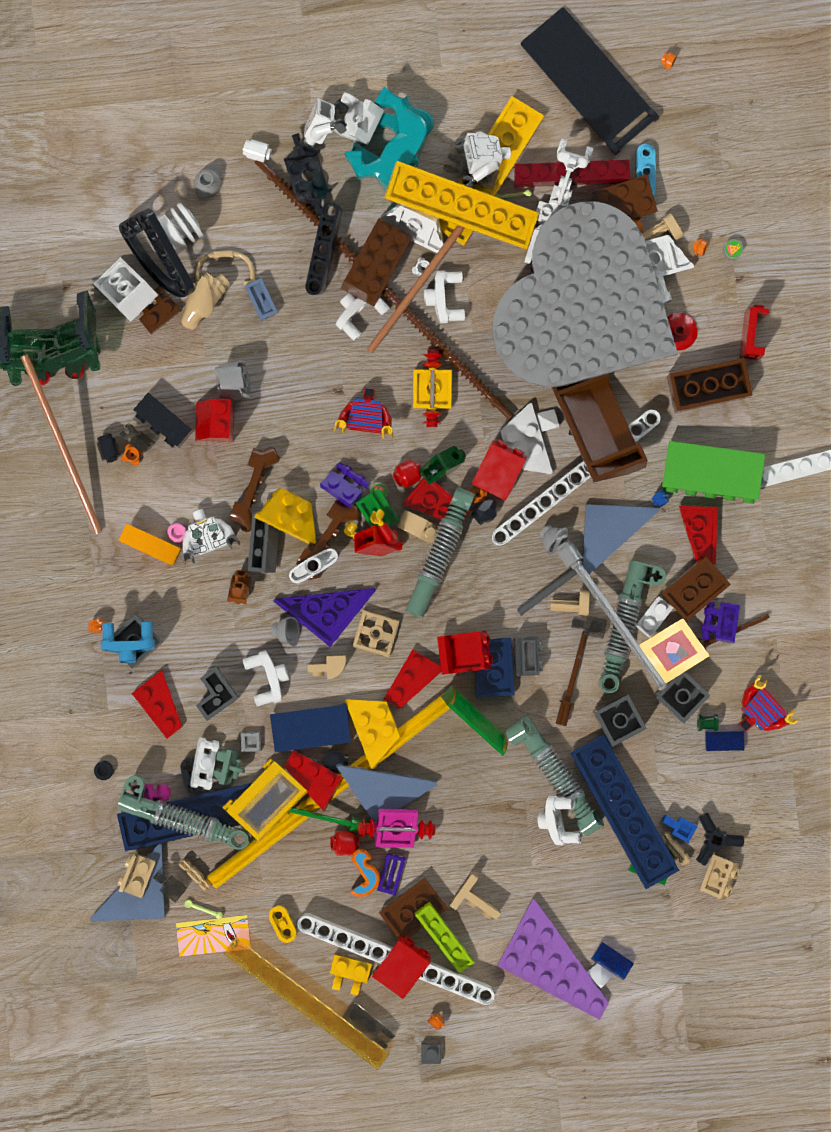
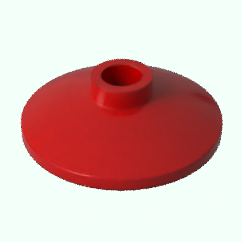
(689, 328)

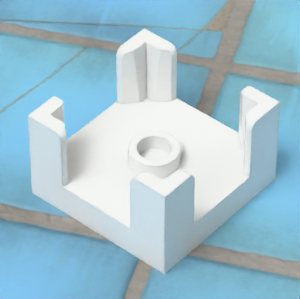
(360, 119)

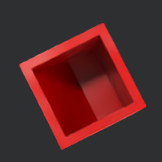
(215, 420)

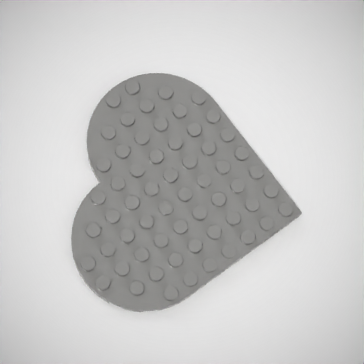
(586, 305)

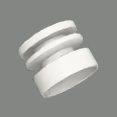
(180, 227)

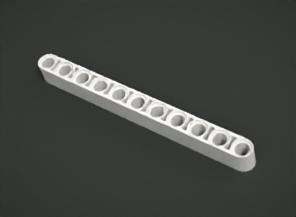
(566, 481)
(371, 943)

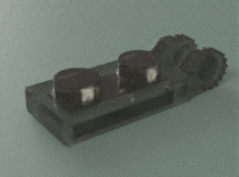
(487, 182)
(366, 1024)

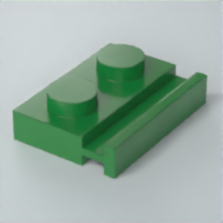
(373, 502)

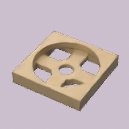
(374, 640)

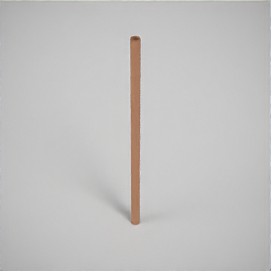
(415, 288)
(61, 443)

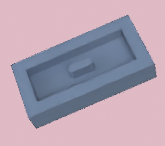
(261, 299)

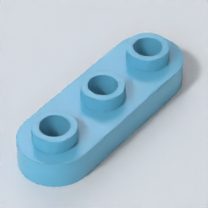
(646, 162)

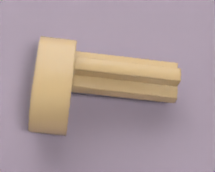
(668, 224)
(580, 606)

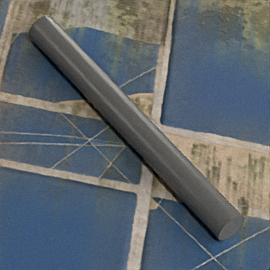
(546, 592)

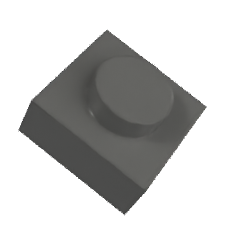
(430, 1053)

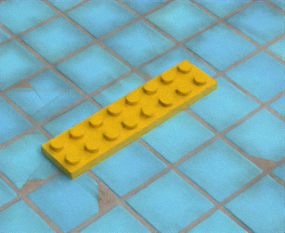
(514, 130)
(461, 205)

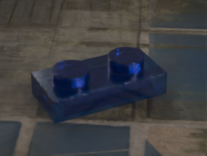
(724, 741)
(612, 961)

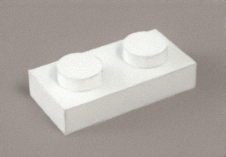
(653, 616)

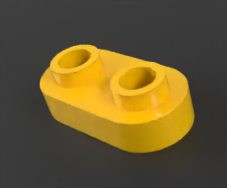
(282, 923)

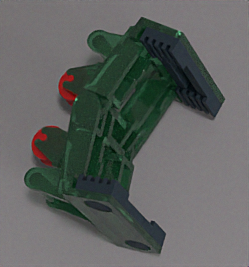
(60, 347)

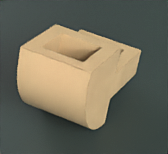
(417, 526)
(334, 667)

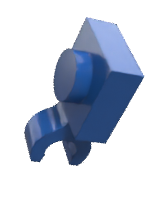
(681, 828)

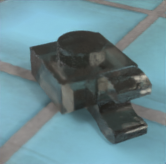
(140, 440)
(593, 626)
(171, 887)

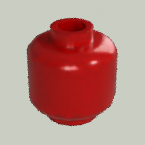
(407, 473)
(344, 843)

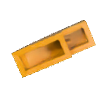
(149, 544)

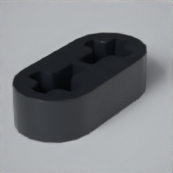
(187, 777)

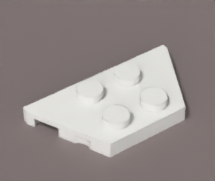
(421, 226)
(666, 256)
(525, 435)

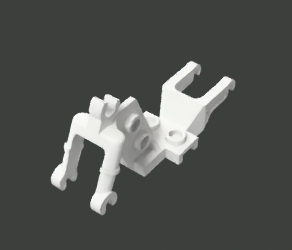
(561, 193)

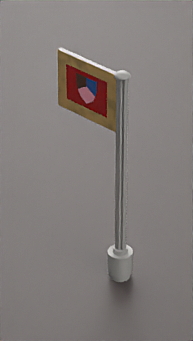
(664, 654)

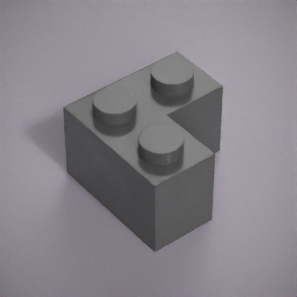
(221, 694)

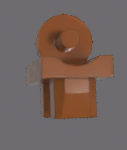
(239, 587)

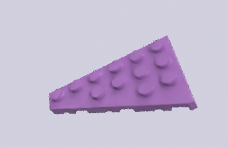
(546, 961)

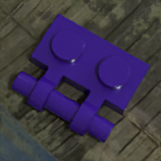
(340, 488)
(727, 622)

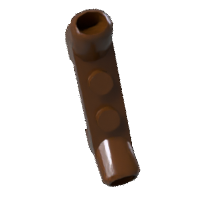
(259, 461)
(339, 514)

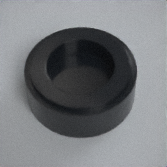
(103, 770)

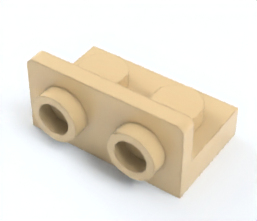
(137, 875)
(720, 877)

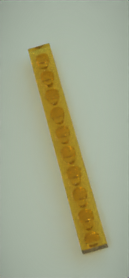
(306, 1003)

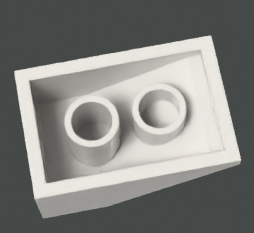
(125, 289)

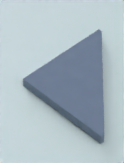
(608, 529)
(383, 789)
(130, 907)

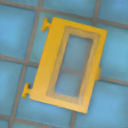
(266, 801)

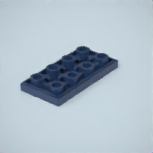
(310, 728)

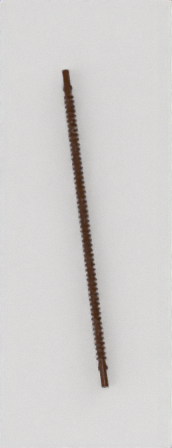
(341, 245)

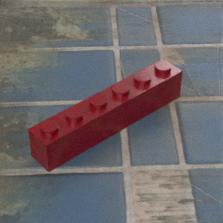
(550, 173)

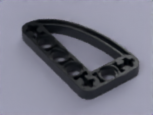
(179, 282)

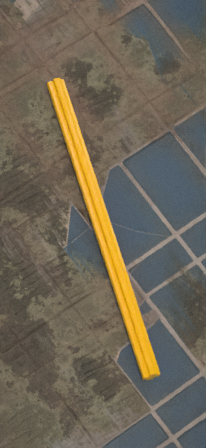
(256, 848)

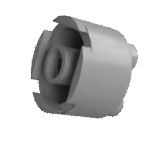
(233, 381)

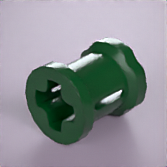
(707, 722)

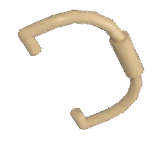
(225, 254)

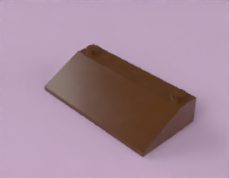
(600, 429)

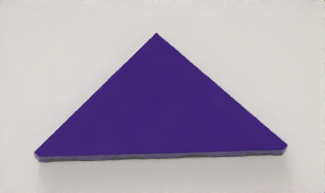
(326, 613)

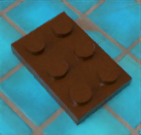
(631, 197)
(695, 588)
(400, 912)

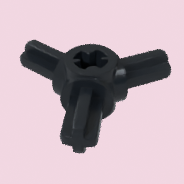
(711, 847)

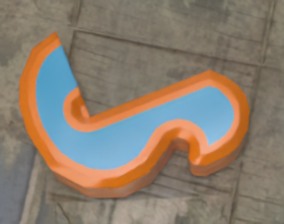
(367, 870)

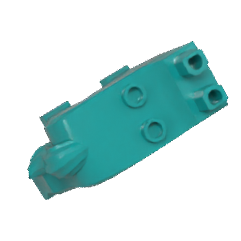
(411, 132)

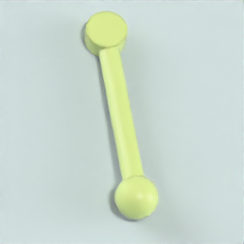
(528, 192)
(188, 904)

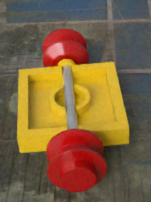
(432, 389)

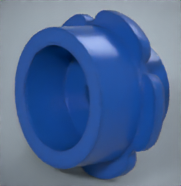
(661, 498)

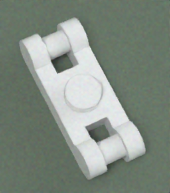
(204, 763)

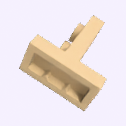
(473, 899)

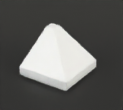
(547, 420)
(599, 975)

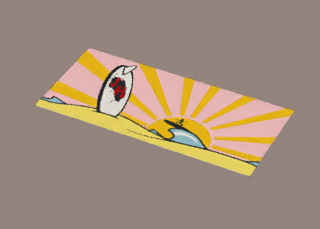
(211, 935)

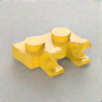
(350, 969)

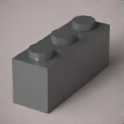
(263, 547)

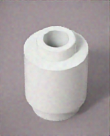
(257, 150)

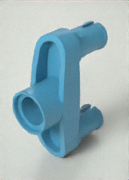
(127, 649)

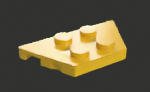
(289, 515)
(374, 727)

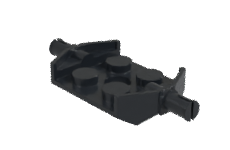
(305, 160)

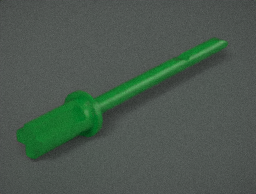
(353, 823)

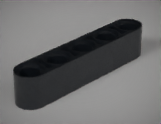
(317, 256)

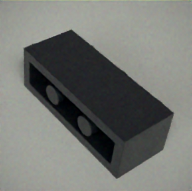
(162, 421)

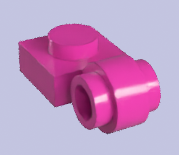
(162, 792)

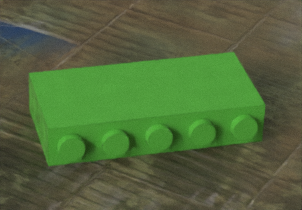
(713, 472)

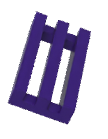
(395, 858)

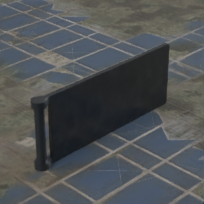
(588, 79)

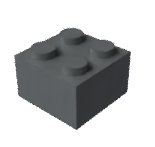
(132, 632)
(682, 697)
(619, 720)

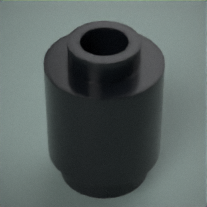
(108, 448)

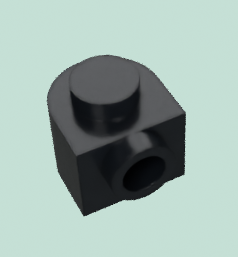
(336, 757)

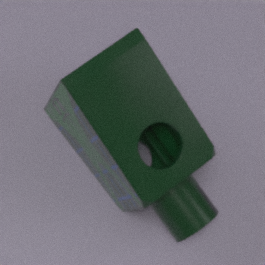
(450, 461)

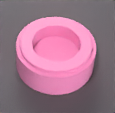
(176, 532)

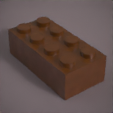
(376, 262)
(709, 385)

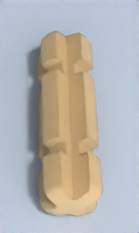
(676, 848)
(195, 874)

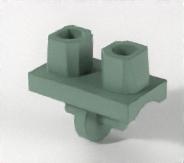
(231, 767)

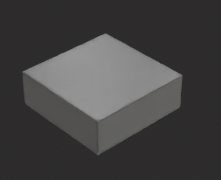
(250, 741)

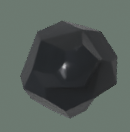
(485, 511)

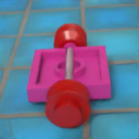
(396, 828)

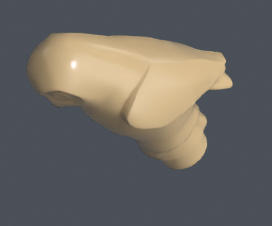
(203, 299)

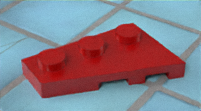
(430, 500)
(701, 530)
(411, 679)
(158, 704)
(315, 778)

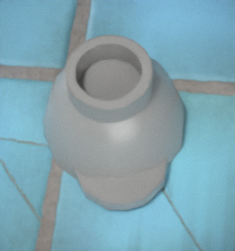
(207, 182)
(553, 537)
(286, 631)

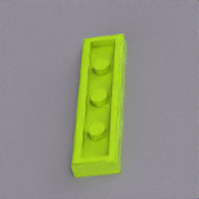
(444, 937)

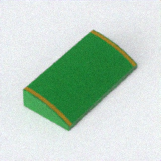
(476, 719)

